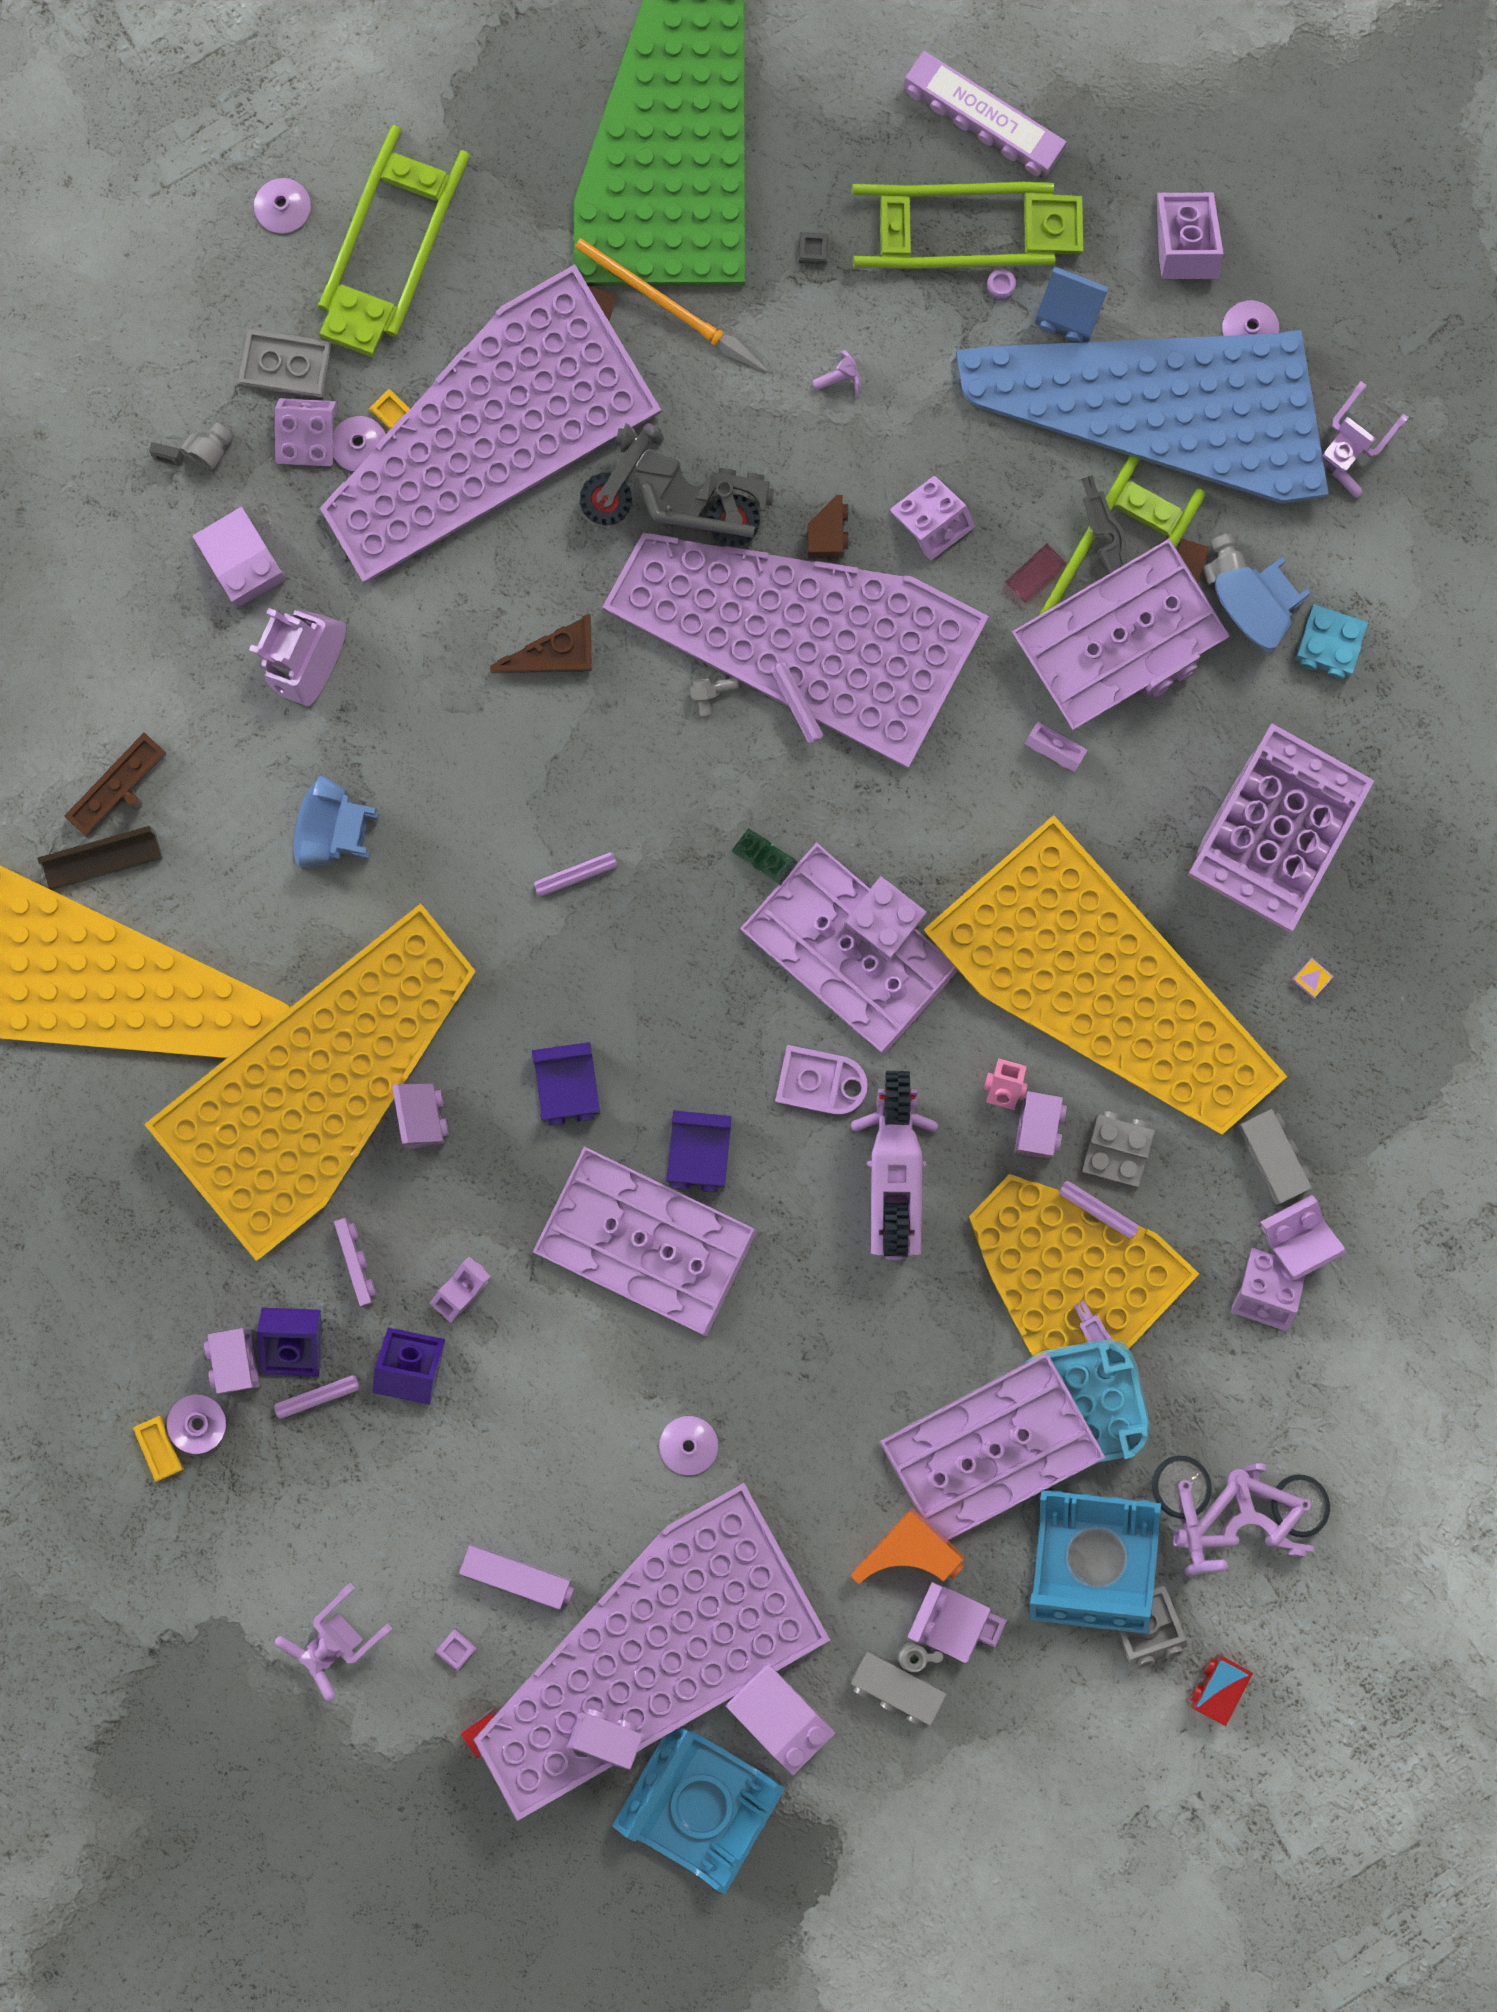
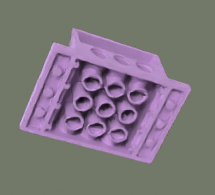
(1279, 827)

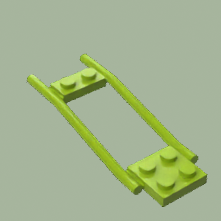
(1050, 223)
(356, 317)
(1140, 505)

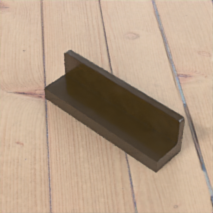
(100, 857)

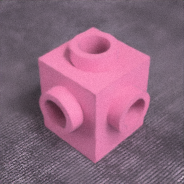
(1006, 1084)

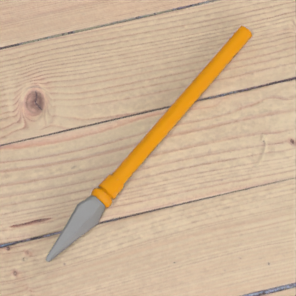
(729, 345)

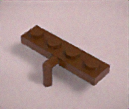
(116, 785)

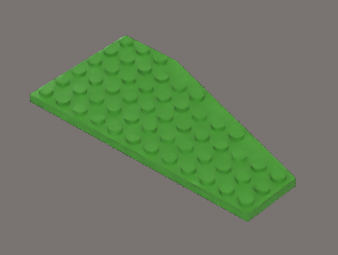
(670, 152)

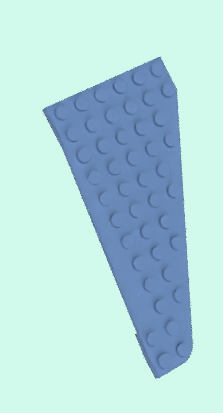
(1197, 405)

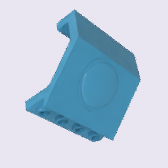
(699, 1806)

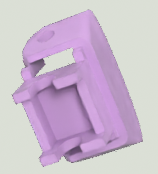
(303, 650)

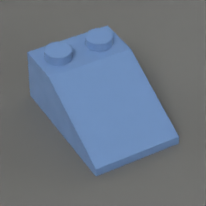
(1071, 306)

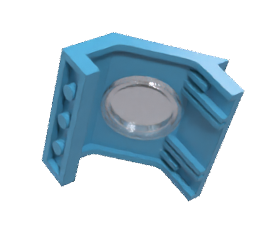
(1096, 1561)

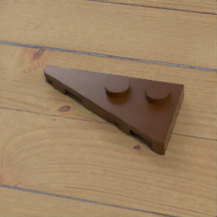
(563, 651)

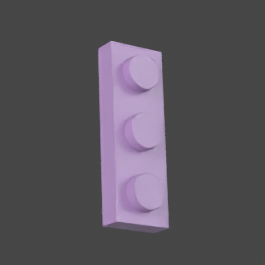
(355, 1261)

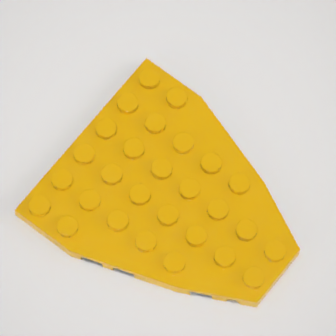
(1055, 1255)

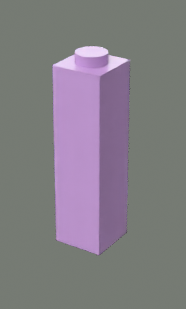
(516, 1577)

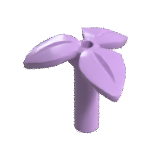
(845, 369)

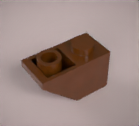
(826, 531)

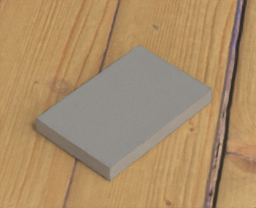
(285, 363)

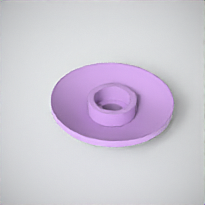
(285, 218)
(1240, 314)
(344, 450)
(181, 1427)
(704, 1442)

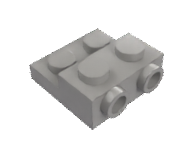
(1118, 1149)
(1164, 1636)

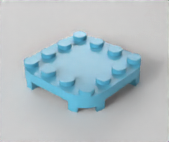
(1107, 1393)

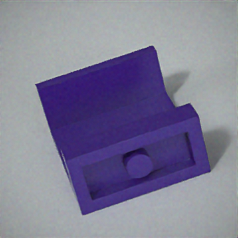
(566, 1083)
(699, 1150)

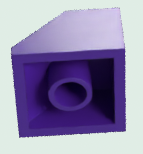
(289, 1341)
(408, 1366)

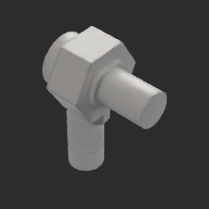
(704, 691)

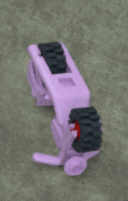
(896, 1169)

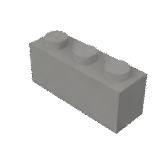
(1275, 1156)
(897, 1689)

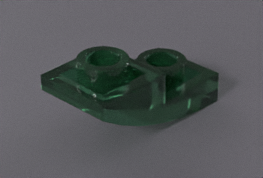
(764, 856)

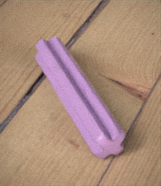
(797, 702)
(575, 874)
(1098, 1209)
(316, 1397)

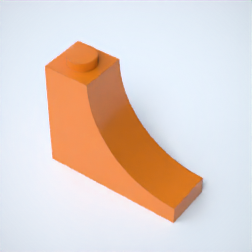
(912, 1544)

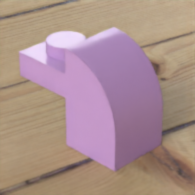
(460, 1289)

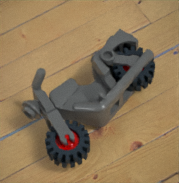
(670, 497)

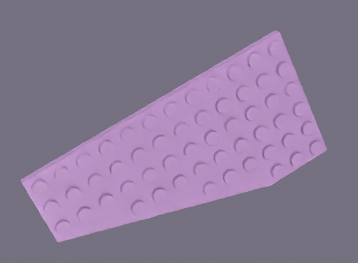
(502, 417)
(860, 643)
(656, 1649)

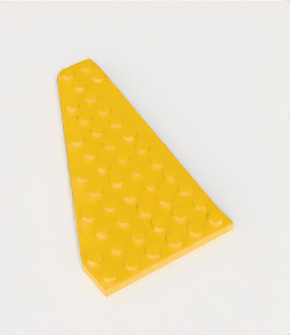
(104, 985)

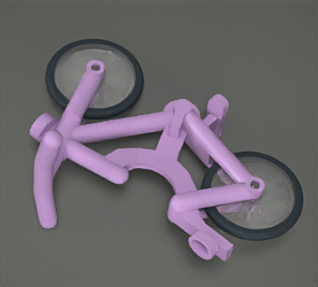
(1184, 1491)

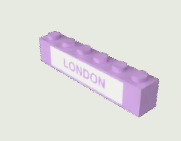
(984, 115)

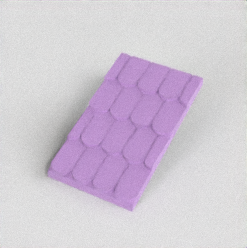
(1120, 634)
(807, 937)
(645, 1241)
(992, 1448)

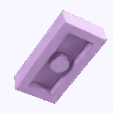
(1056, 747)

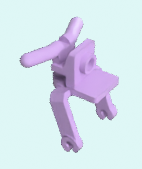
(1351, 443)
(335, 1640)

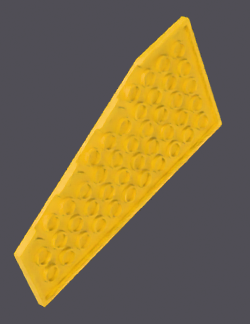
(1087, 968)
(301, 1098)

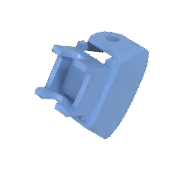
(1260, 602)
(330, 826)

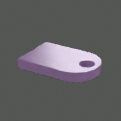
(817, 1081)

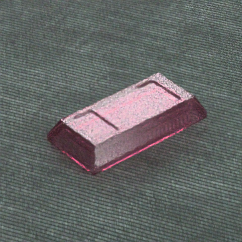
(1035, 572)

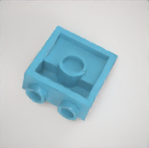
(1331, 642)

